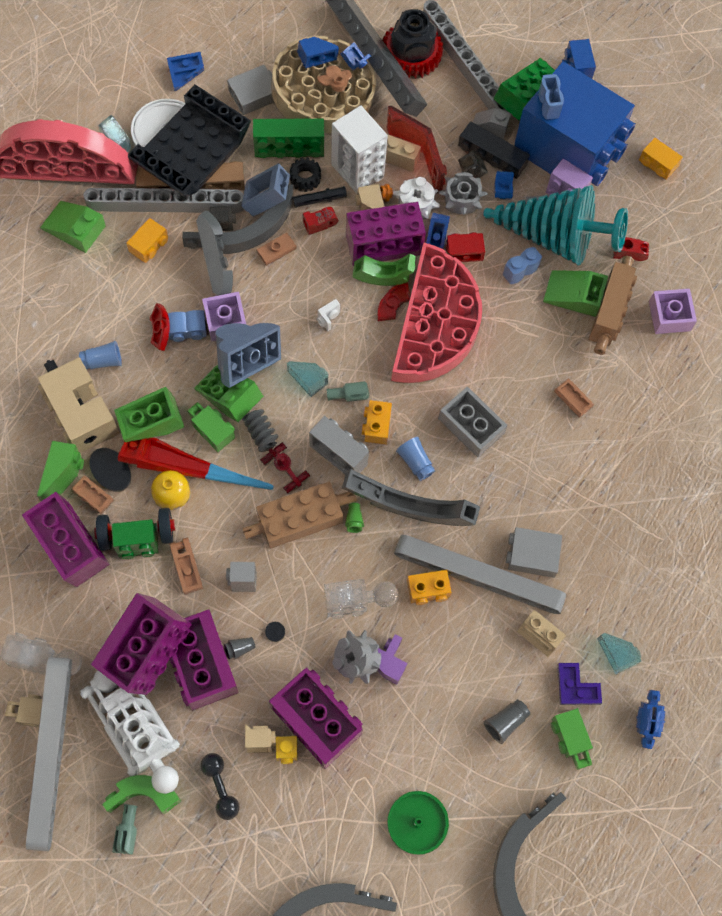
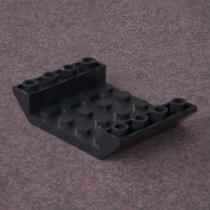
(193, 142)

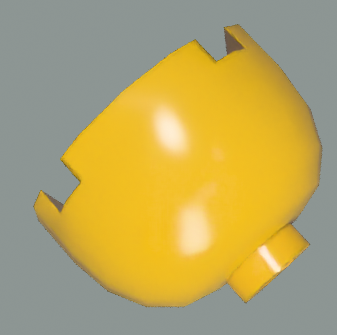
(170, 490)

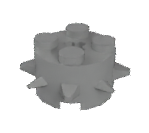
(463, 193)
(357, 657)

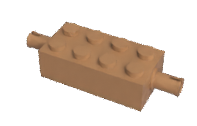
(613, 305)
(299, 514)

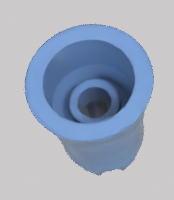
(101, 356)
(416, 458)

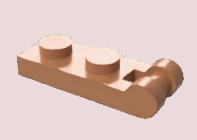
(186, 566)

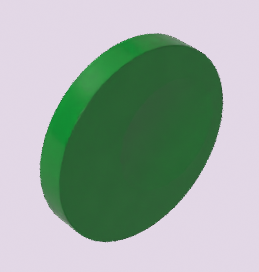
(418, 822)

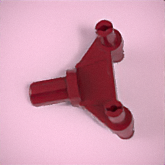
(283, 463)

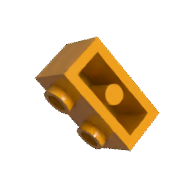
(377, 423)
(429, 587)

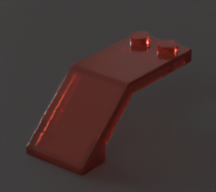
(411, 130)

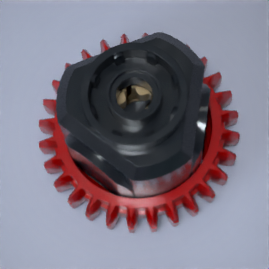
(415, 43)

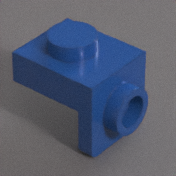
(354, 57)
(503, 185)

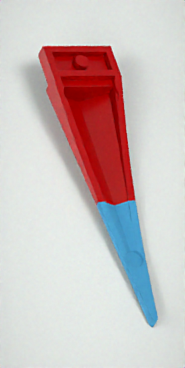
(160, 456)

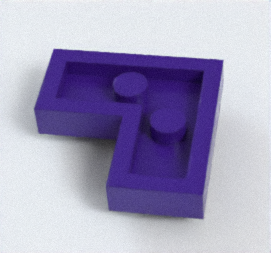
(574, 692)

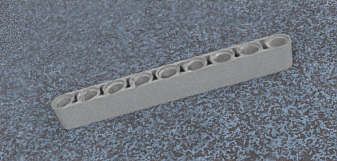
(463, 55)
(155, 200)
(480, 574)
(48, 754)

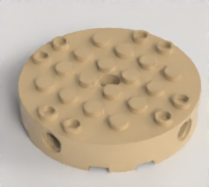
(303, 97)

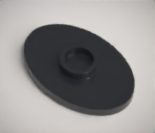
(109, 471)

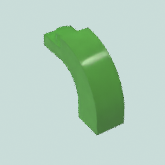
(384, 273)
(138, 786)

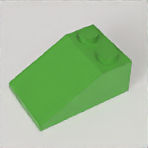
(74, 225)
(149, 416)
(60, 469)

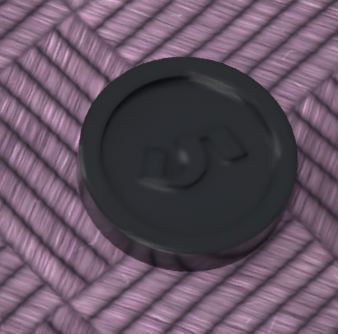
(275, 631)

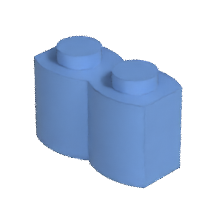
(551, 96)
(522, 265)
(187, 325)

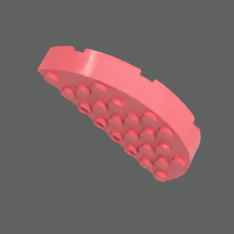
(63, 153)
(439, 318)

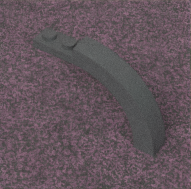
(251, 235)
(411, 506)
(505, 861)
(332, 893)

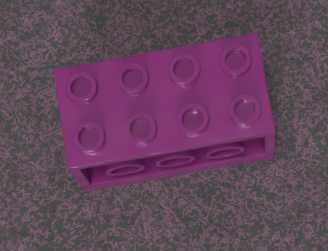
(385, 232)
(65, 539)
(141, 644)
(212, 664)
(315, 731)

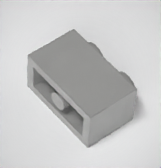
(242, 576)

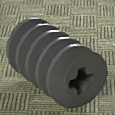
(259, 430)

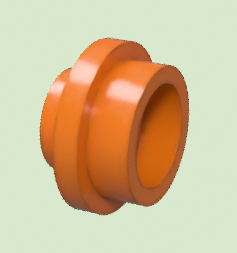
(386, 192)

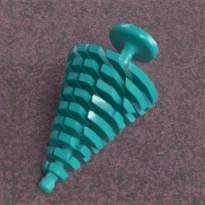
(561, 222)

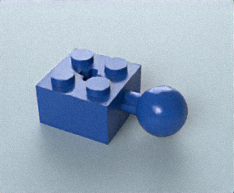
(580, 56)

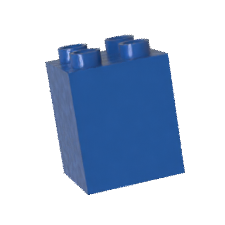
(586, 134)

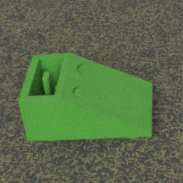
(576, 290)
(231, 401)

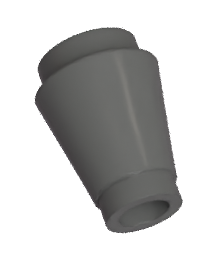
(238, 647)

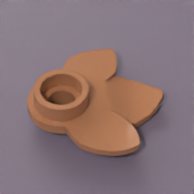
(335, 78)

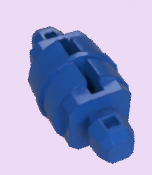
(650, 719)

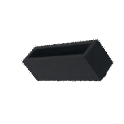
(493, 149)

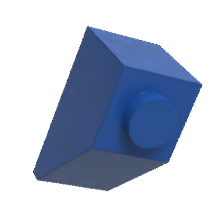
(316, 51)
(438, 230)

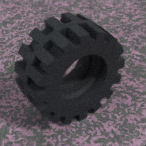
(305, 183)

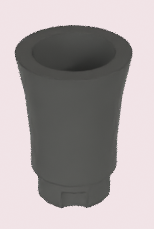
(507, 721)

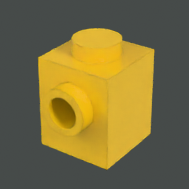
(286, 749)

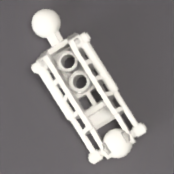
(136, 759)

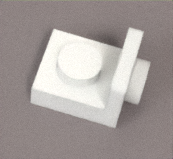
(328, 312)

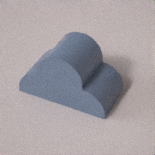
(246, 350)

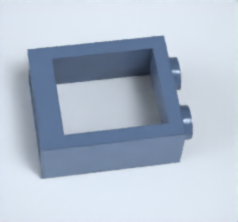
(276, 180)

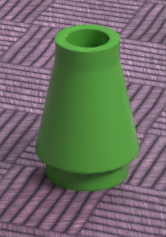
(354, 520)

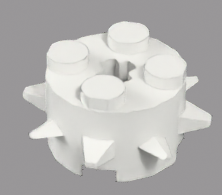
(418, 191)

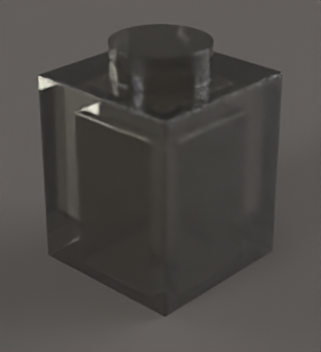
(473, 164)
(224, 217)

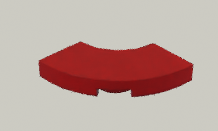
(392, 301)
(161, 327)

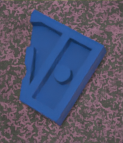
(184, 68)

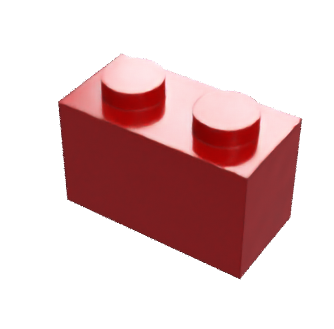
(466, 246)

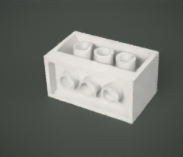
(358, 149)

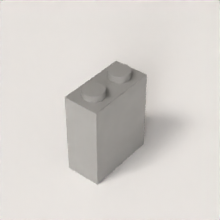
(251, 89)
(534, 552)

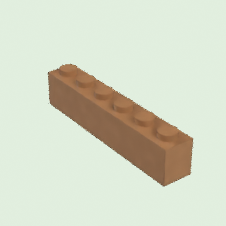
(227, 177)

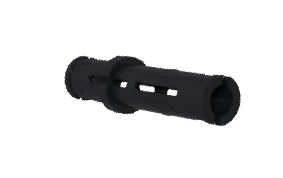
(322, 196)

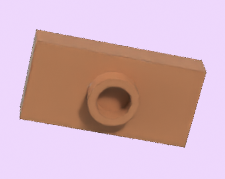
(276, 249)
(574, 398)
(92, 494)

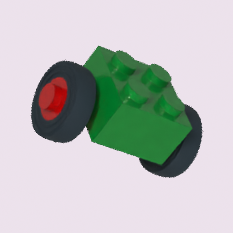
(135, 537)

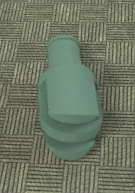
(350, 391)
(126, 832)

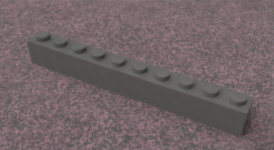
(381, 58)

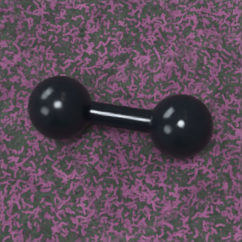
(227, 806)

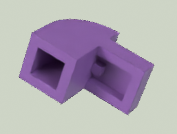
(391, 667)

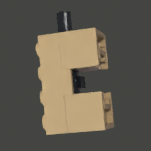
(65, 392)

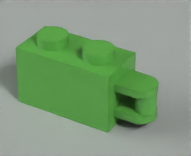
(211, 426)
(572, 737)

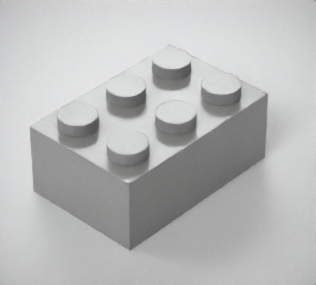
(472, 421)
(338, 446)

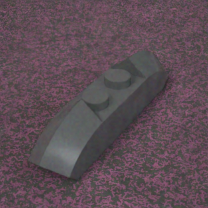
(212, 245)

